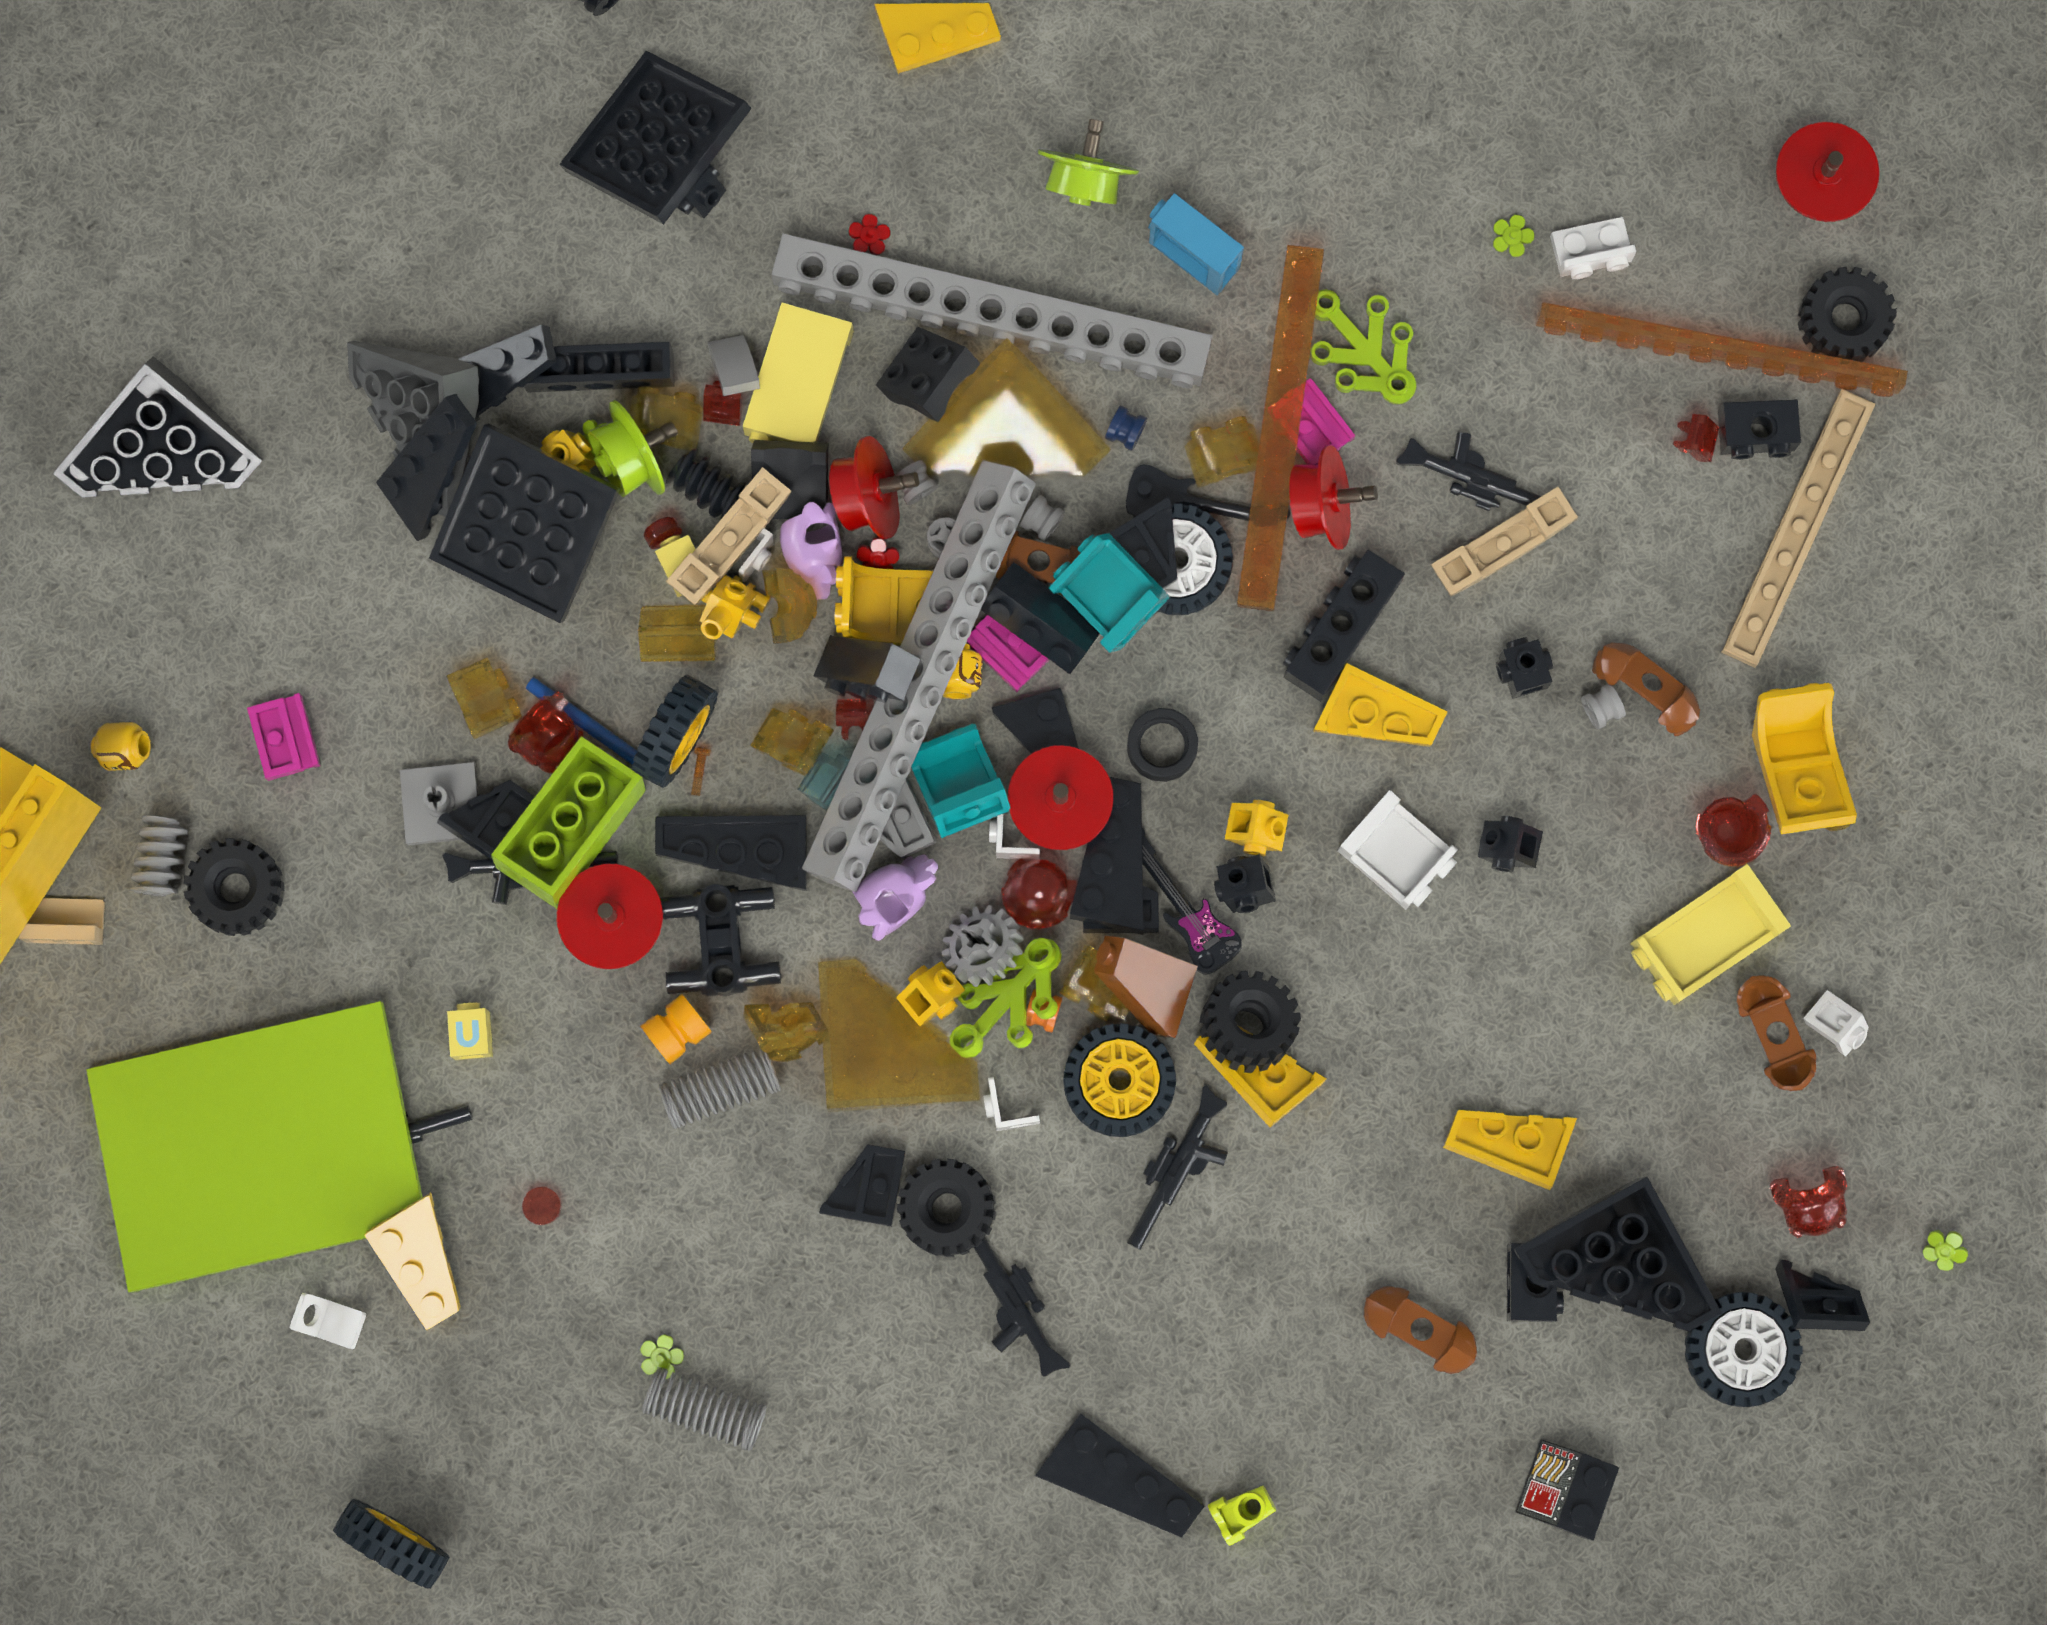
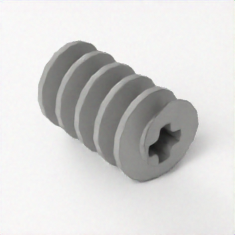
(159, 856)

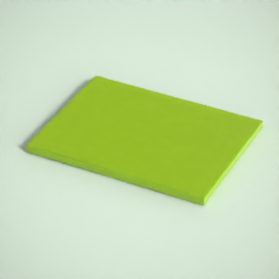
(254, 1146)

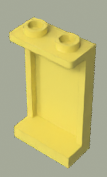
(797, 376)
(1709, 935)

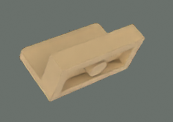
(66, 922)

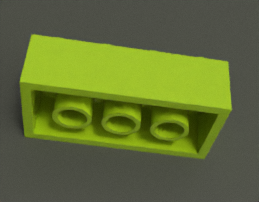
(568, 821)

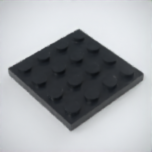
(655, 137)
(524, 523)

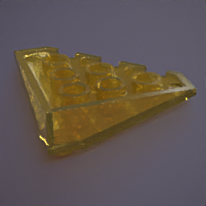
(1010, 419)
(878, 1050)

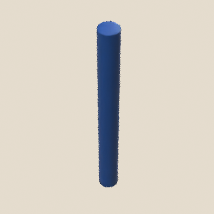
(587, 723)

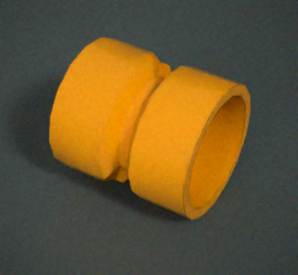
(676, 1029)

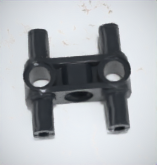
(720, 940)

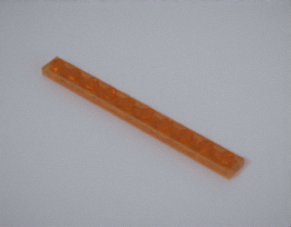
(1735, 352)
(1280, 428)

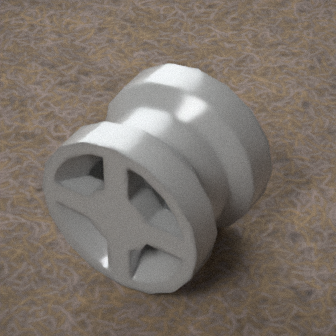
(926, 484)
(1042, 518)
(939, 531)
(1603, 706)

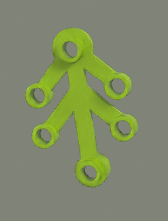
(1367, 351)
(1010, 994)

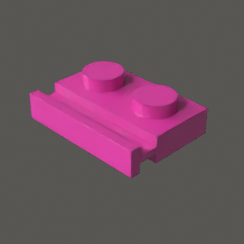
(1320, 425)
(1005, 653)
(283, 737)

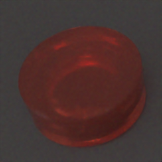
(660, 531)
(542, 1206)

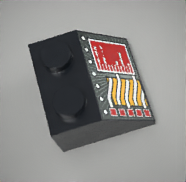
(1567, 1490)

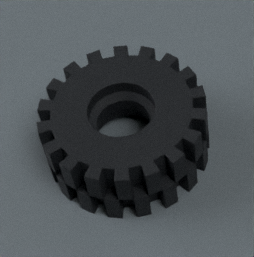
(1851, 289)
(210, 871)
(1260, 999)
(918, 1201)

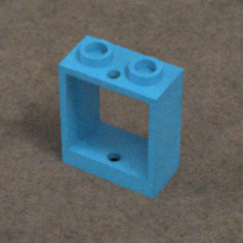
(1194, 243)

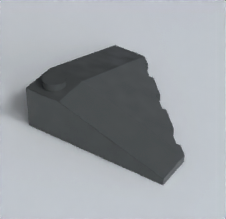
(408, 389)

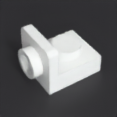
(1838, 1022)

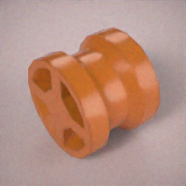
(1032, 1018)

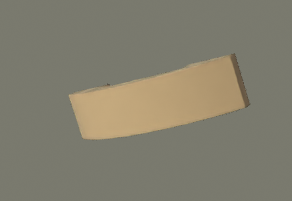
(730, 537)
(1505, 542)

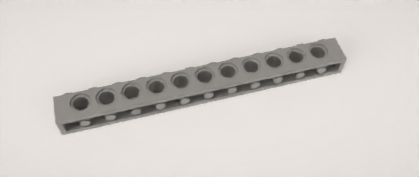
(798, 253)
(937, 638)

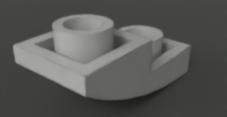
(733, 365)

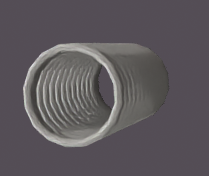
(772, 1086)
(748, 1434)

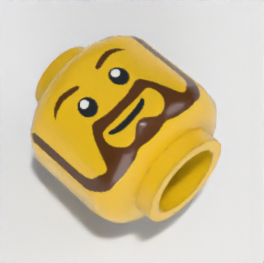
(966, 676)
(120, 746)

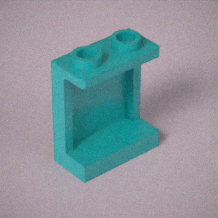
(1109, 590)
(958, 781)

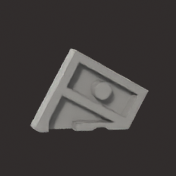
(907, 826)

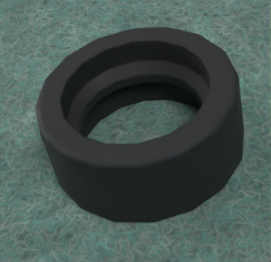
(1163, 716)

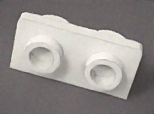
(1592, 247)

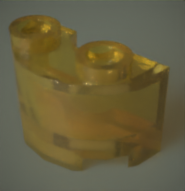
(652, 410)
(1222, 451)
(795, 604)
(482, 697)
(792, 740)
(1087, 986)
(786, 1031)

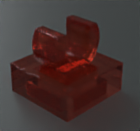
(721, 408)
(1700, 439)
(852, 713)

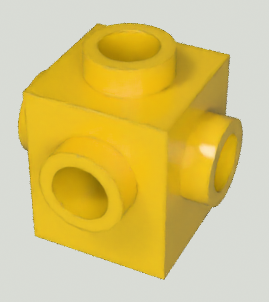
(574, 446)
(1256, 827)
(931, 993)

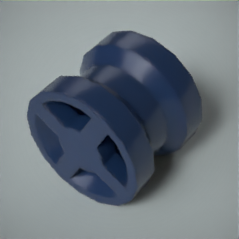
(1126, 428)

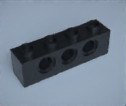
(607, 367)
(1382, 582)

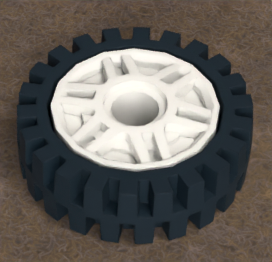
(1208, 561)
(1773, 1355)

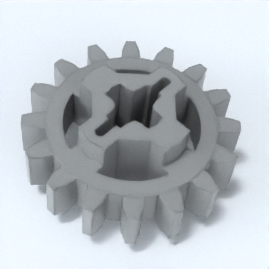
(982, 946)

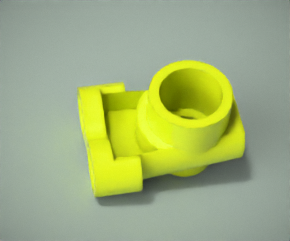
(1234, 1516)

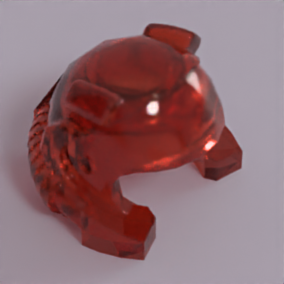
(545, 733)
(1734, 830)
(1037, 893)
(1815, 1209)

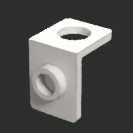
(759, 557)
(996, 836)
(992, 1110)
(331, 1321)

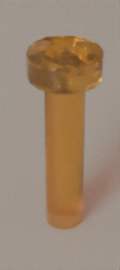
(699, 769)

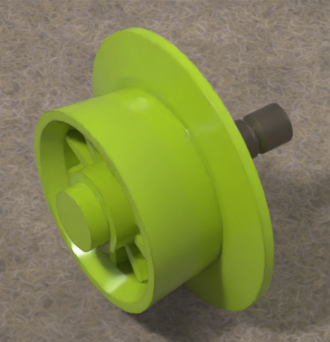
(1085, 175)
(626, 454)

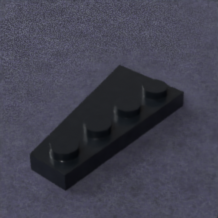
(511, 364)
(426, 465)
(748, 846)
(1112, 869)
(1112, 1475)

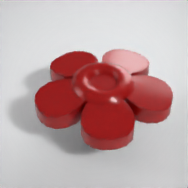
(868, 235)
(878, 555)

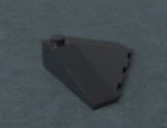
(157, 438)
(1623, 1255)

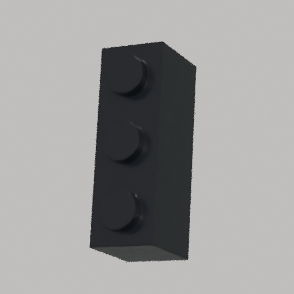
(1040, 618)
(866, 669)

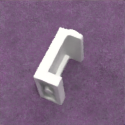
(1398, 852)

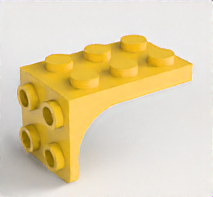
(877, 601)
(1801, 758)

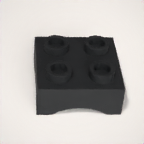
(927, 373)
(797, 466)

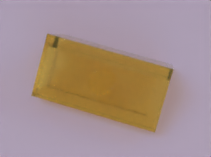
(673, 634)

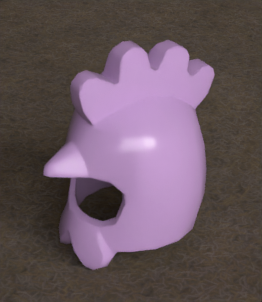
(813, 553)
(894, 894)

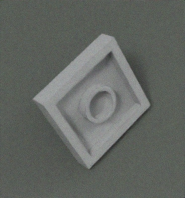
(429, 794)

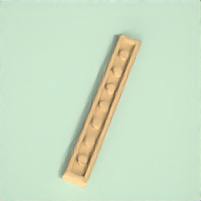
(1798, 528)

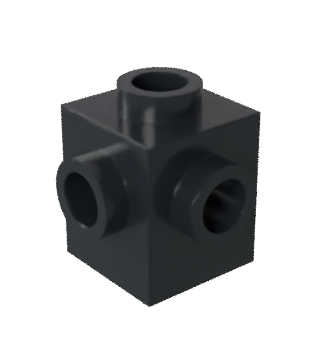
(704, 194)
(1521, 679)
(1510, 844)
(1244, 884)

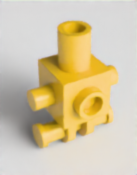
(730, 607)

